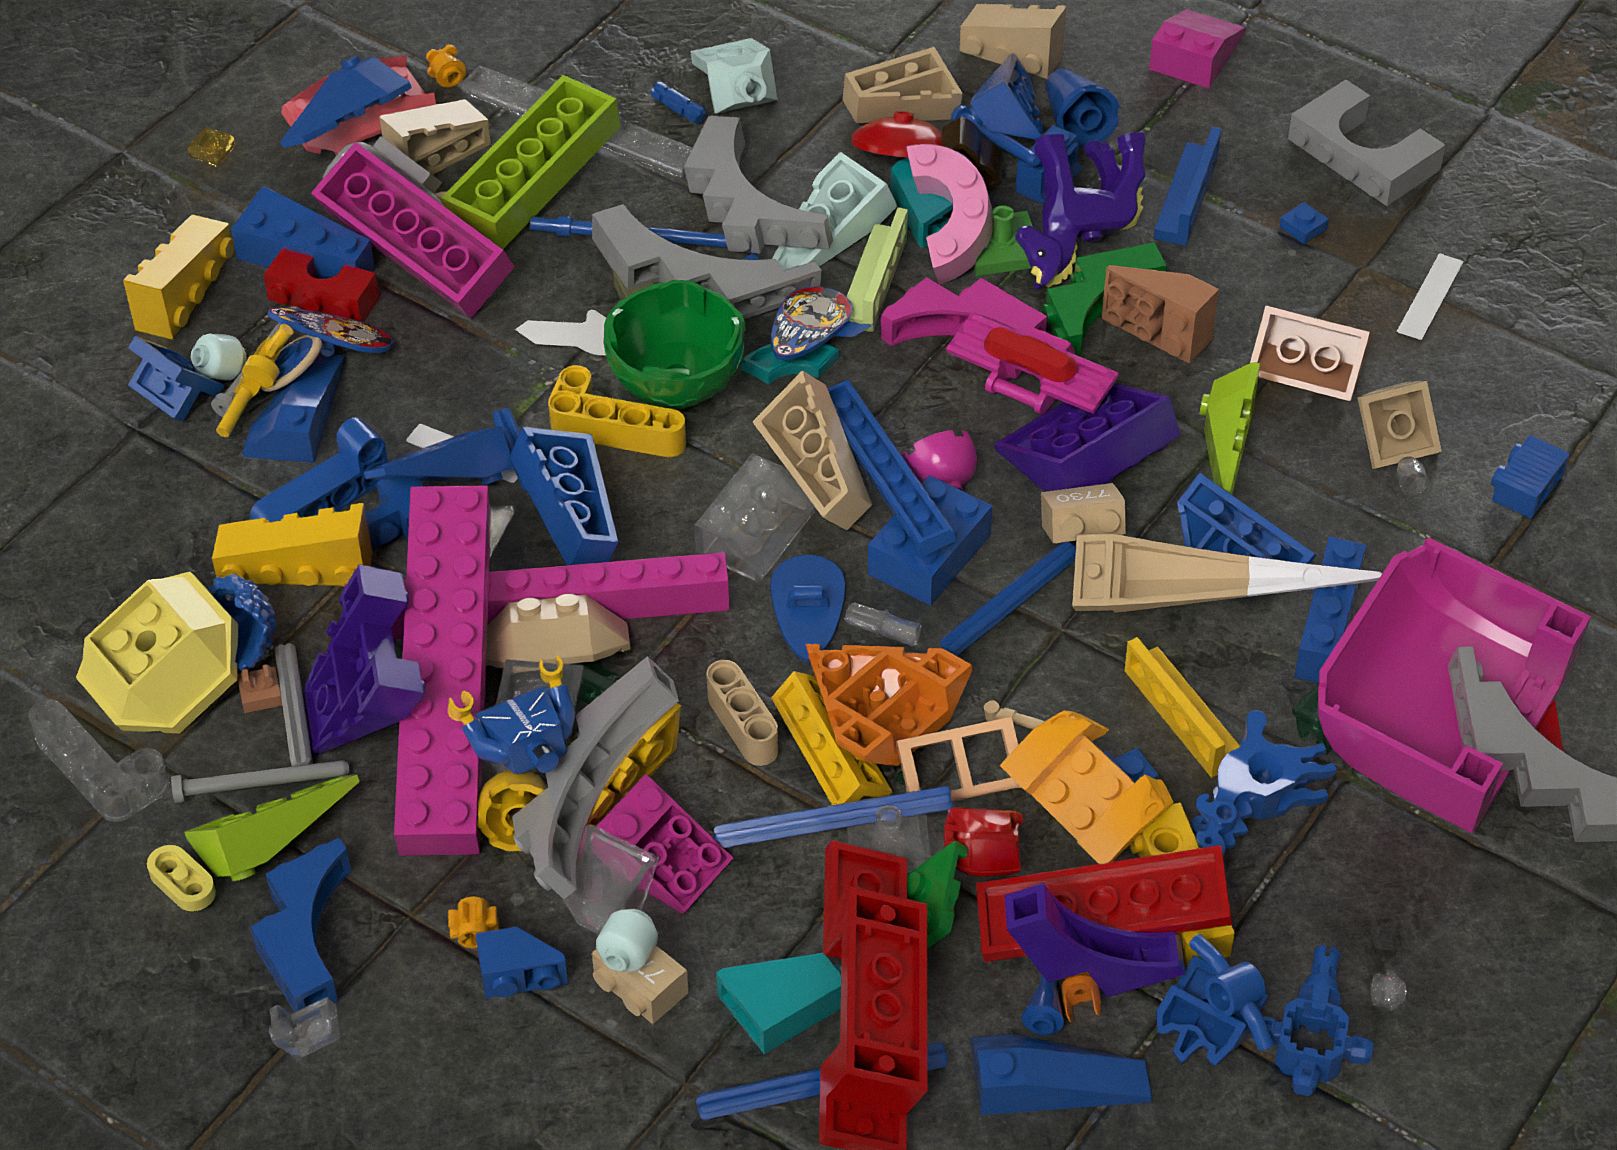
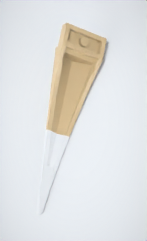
(1146, 574)

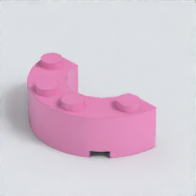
(971, 222)

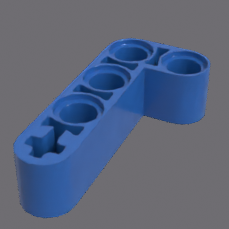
(332, 482)

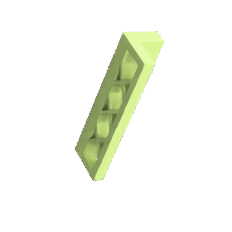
(877, 269)

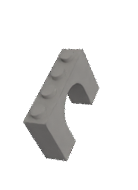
(1379, 172)

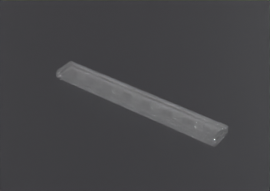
(628, 140)

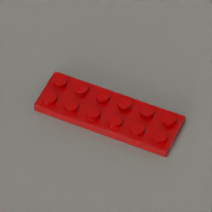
(1138, 895)

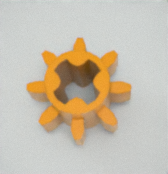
(471, 918)

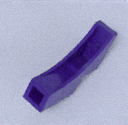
(1068, 945)

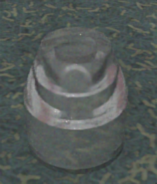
(1411, 476)

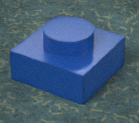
(1304, 223)

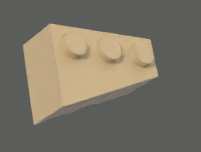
(1029, 33)
(907, 83)
(437, 133)

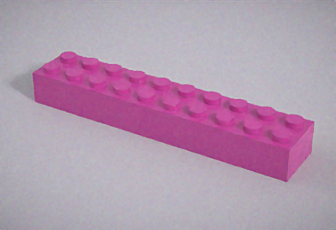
(448, 639)

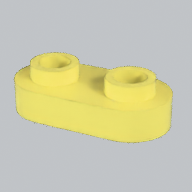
(184, 880)

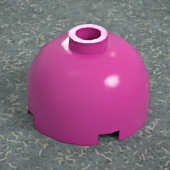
(944, 458)

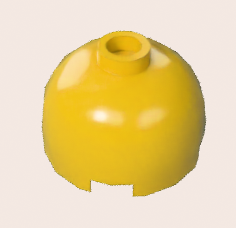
(502, 799)

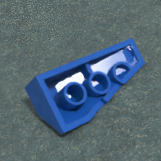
(346, 96)
(1007, 102)
(297, 415)
(460, 459)
(1040, 1075)

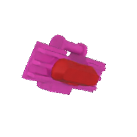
(1037, 353)

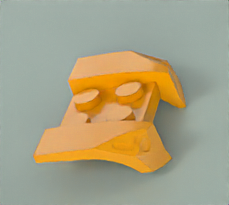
(1085, 786)

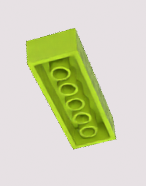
(533, 160)

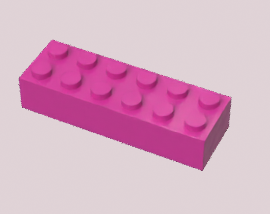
(413, 230)

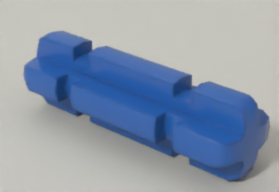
(678, 103)

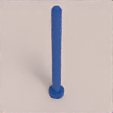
(998, 139)

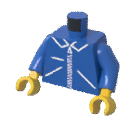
(524, 729)

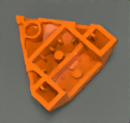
(886, 695)

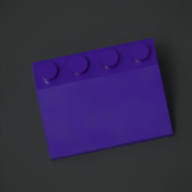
(1088, 449)

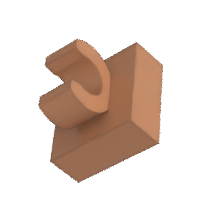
(259, 689)

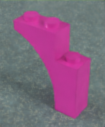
(935, 311)

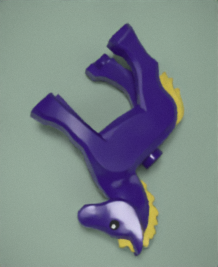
(1081, 211)

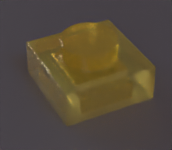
(211, 146)

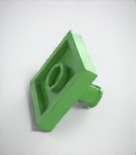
(1003, 251)

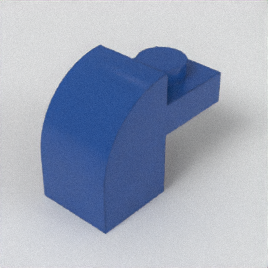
(392, 515)

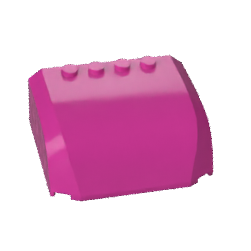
(1389, 684)

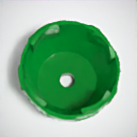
(674, 343)

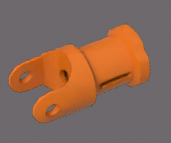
(1080, 989)

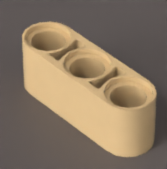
(742, 712)

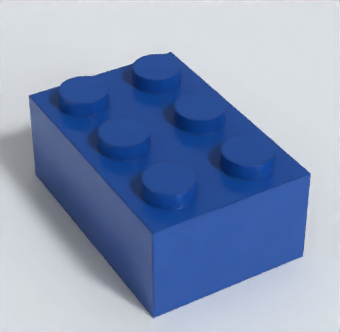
(899, 563)

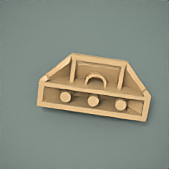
(561, 626)

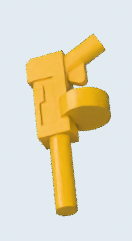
(257, 373)

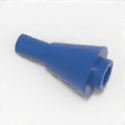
(1044, 1010)

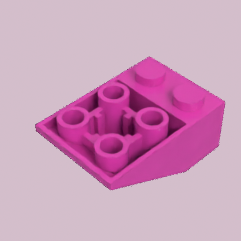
(660, 826)

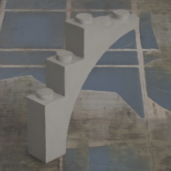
(746, 213)
(608, 729)

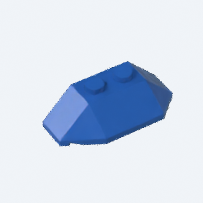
(1224, 524)

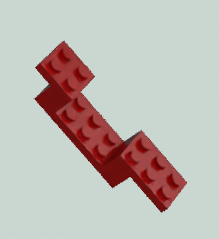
(883, 1022)

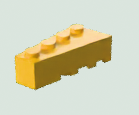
(178, 276)

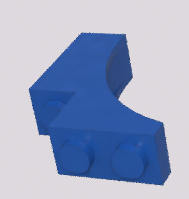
(290, 937)

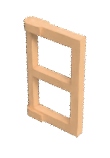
(955, 736)

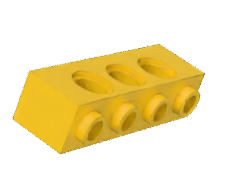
(1173, 834)

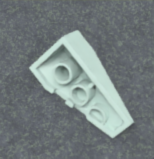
(853, 205)

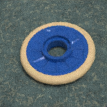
(295, 360)

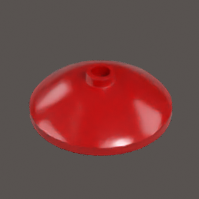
(893, 134)

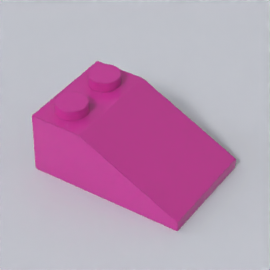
(1194, 47)

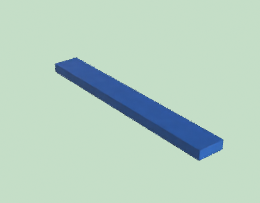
(890, 472)

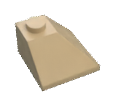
(1399, 423)

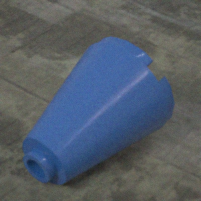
(1082, 106)

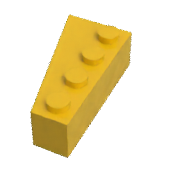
(295, 549)

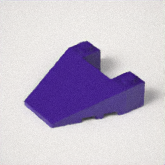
(359, 678)

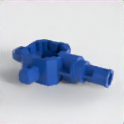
(1317, 1009)

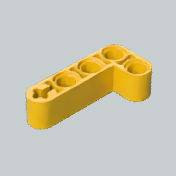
(612, 420)

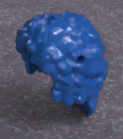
(252, 614)

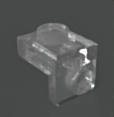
(305, 1029)

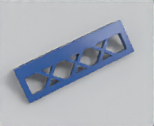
(1188, 190)

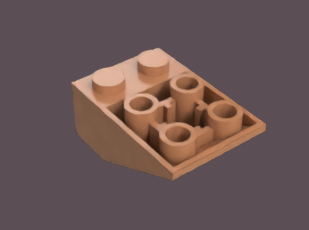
(1161, 308)

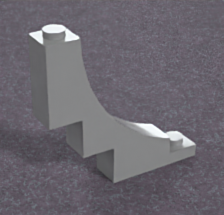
(645, 257)
(1541, 770)

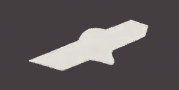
(584, 335)

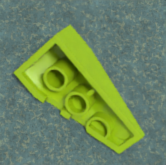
(1228, 422)

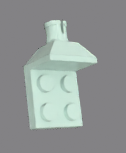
(737, 74)

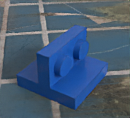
(169, 378)

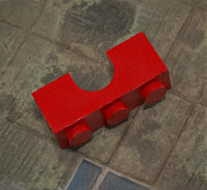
(294, 282)

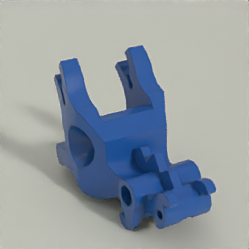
(1258, 783)

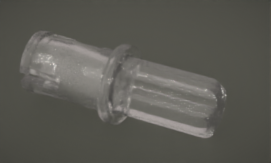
(883, 623)

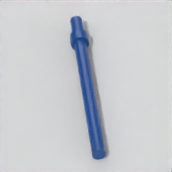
(566, 226)

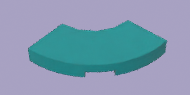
(768, 368)

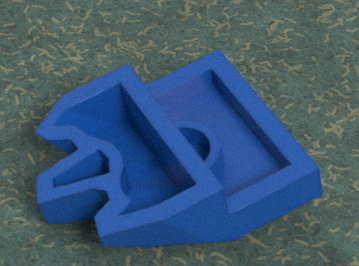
(1198, 1025)

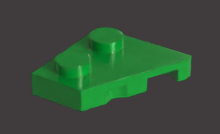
(935, 886)

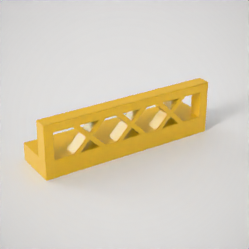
(1179, 705)
(836, 769)

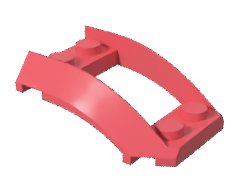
(366, 125)

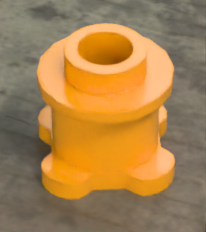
(445, 66)

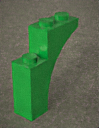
(1077, 306)

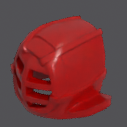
(989, 839)

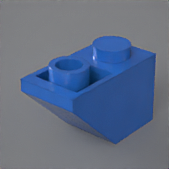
(518, 963)

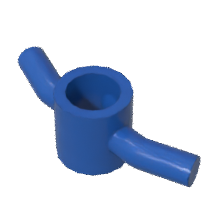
(1234, 990)

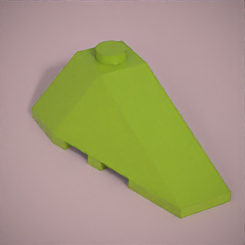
(246, 840)

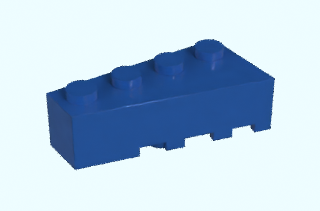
(280, 223)
(568, 492)

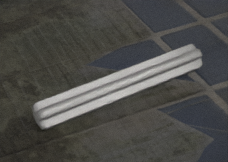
(293, 705)

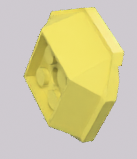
(161, 656)

